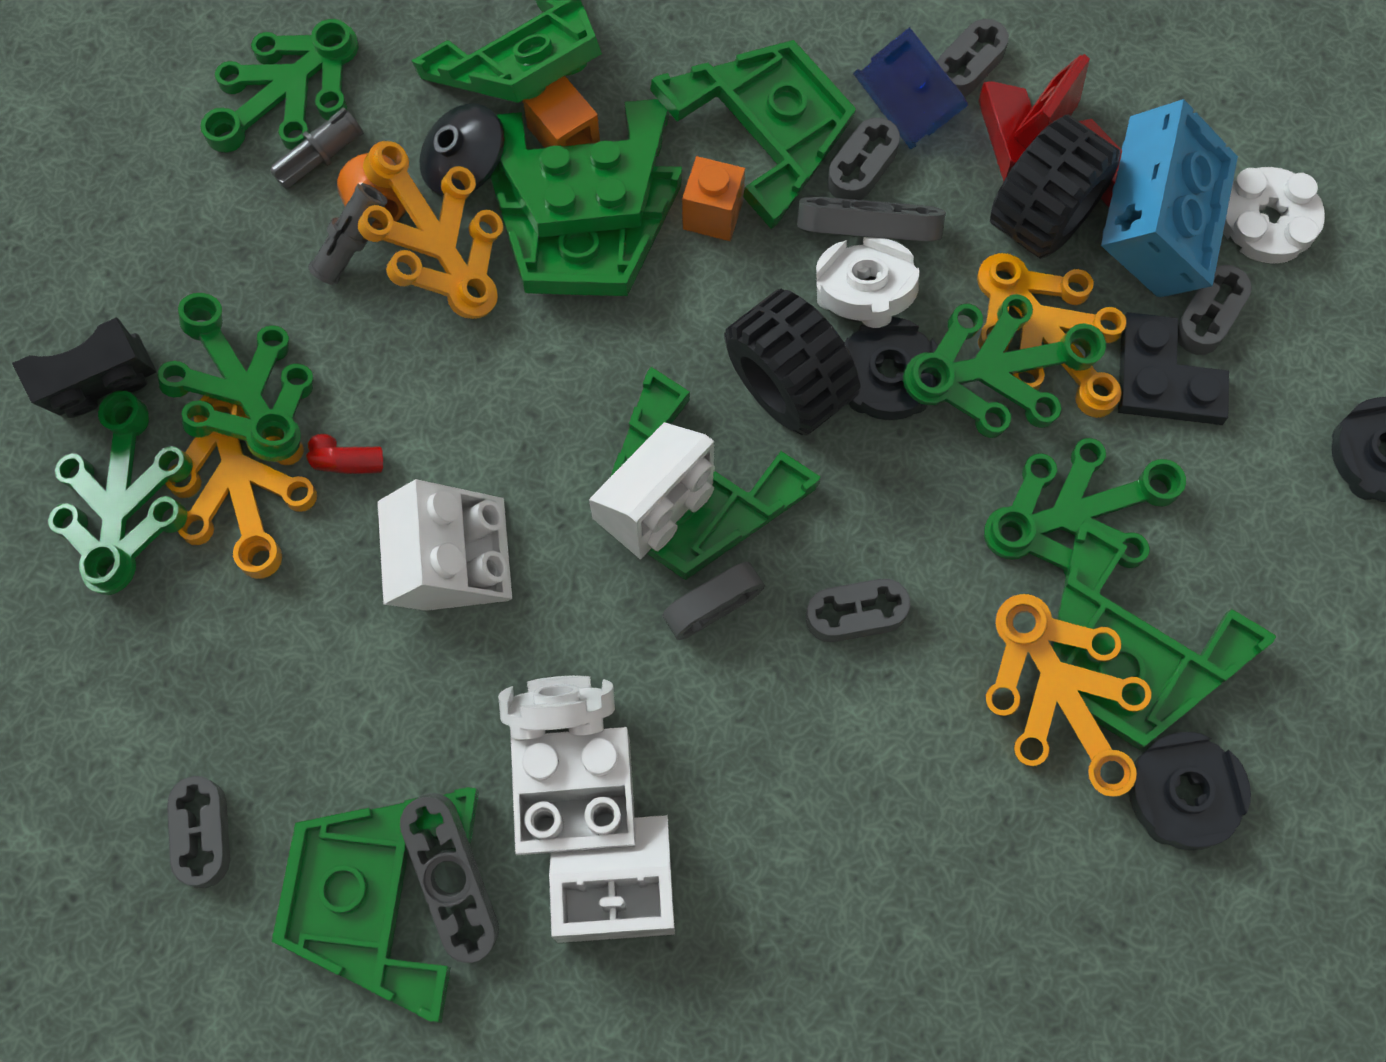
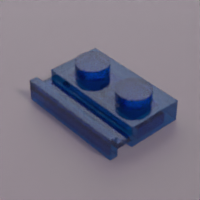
(911, 88)

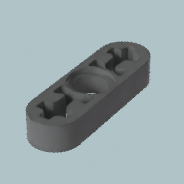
(871, 218)
(477, 913)

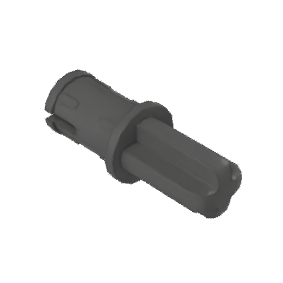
(317, 148)

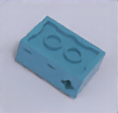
(1170, 200)

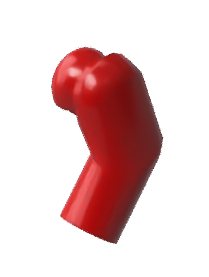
(326, 457)

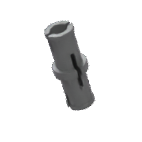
(344, 235)

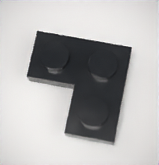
(1160, 387)

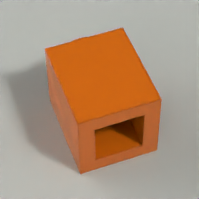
(561, 116)
(713, 198)

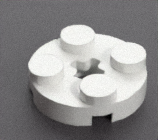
(1291, 196)
(843, 283)
(556, 704)

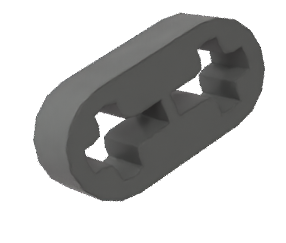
(978, 64)
(855, 154)
(1222, 314)
(713, 600)
(860, 622)
(184, 832)

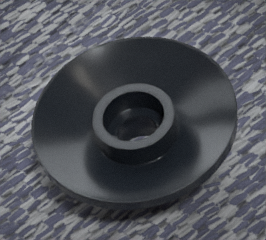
(465, 138)

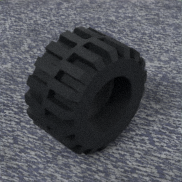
(1054, 186)
(792, 361)

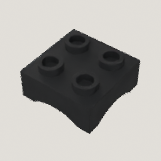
(98, 366)

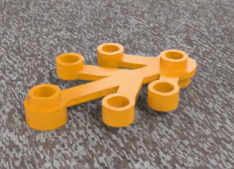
(433, 236)
(1049, 322)
(235, 475)
(1061, 684)

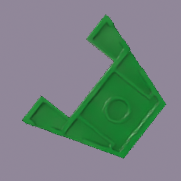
(522, 60)
(781, 103)
(585, 184)
(588, 261)
(730, 511)
(1172, 670)
(346, 898)

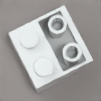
(656, 488)
(443, 547)
(573, 792)
(614, 889)

